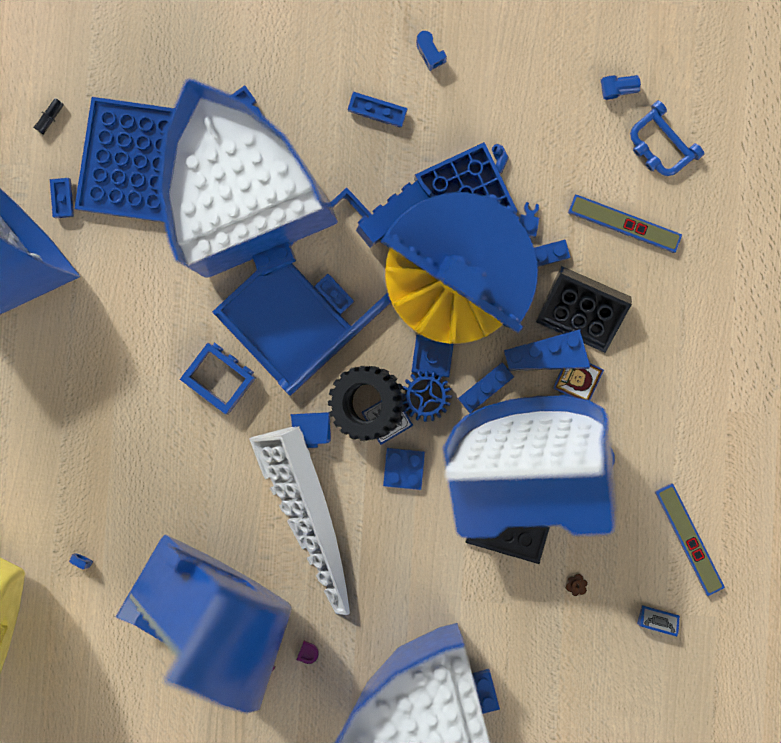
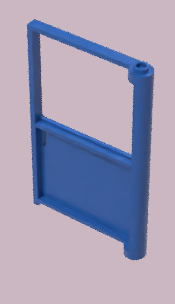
(289, 321)

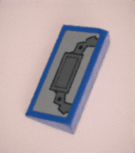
(659, 620)

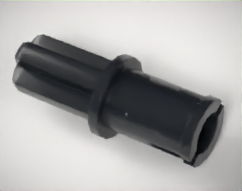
(48, 116)

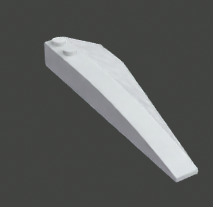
(288, 464)

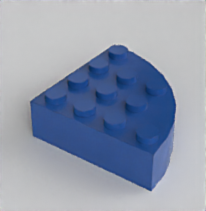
(466, 173)

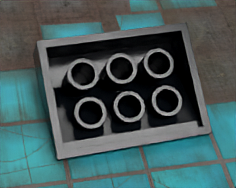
(585, 306)

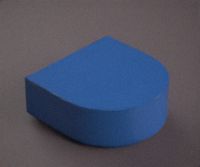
(80, 561)

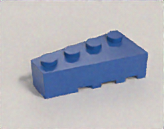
(553, 353)

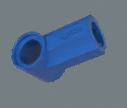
(614, 87)

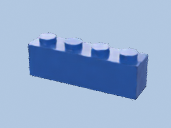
(376, 226)

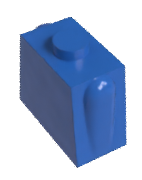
(314, 427)

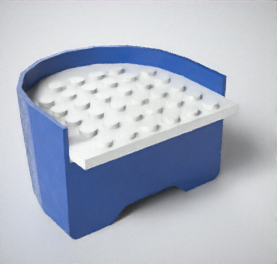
(532, 467)

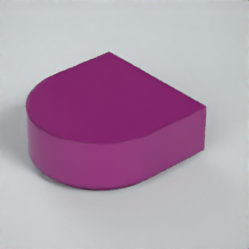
(308, 653)

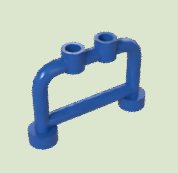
(642, 148)

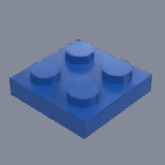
(404, 468)

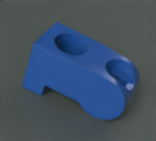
(428, 50)

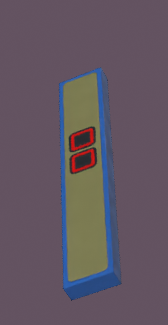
(625, 223)
(689, 539)

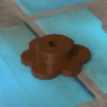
(573, 581)

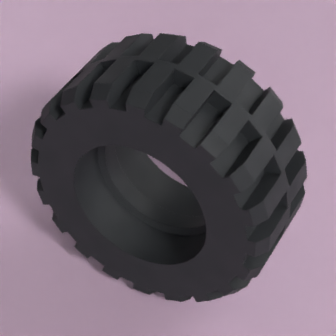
(343, 407)

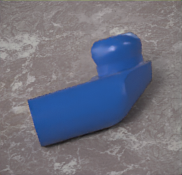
(500, 156)

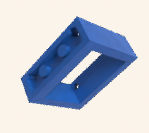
(231, 361)

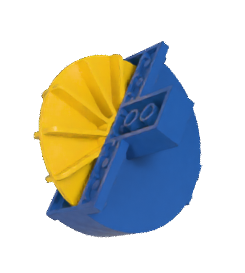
(460, 267)

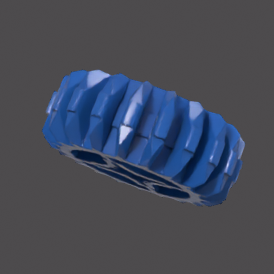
(431, 380)

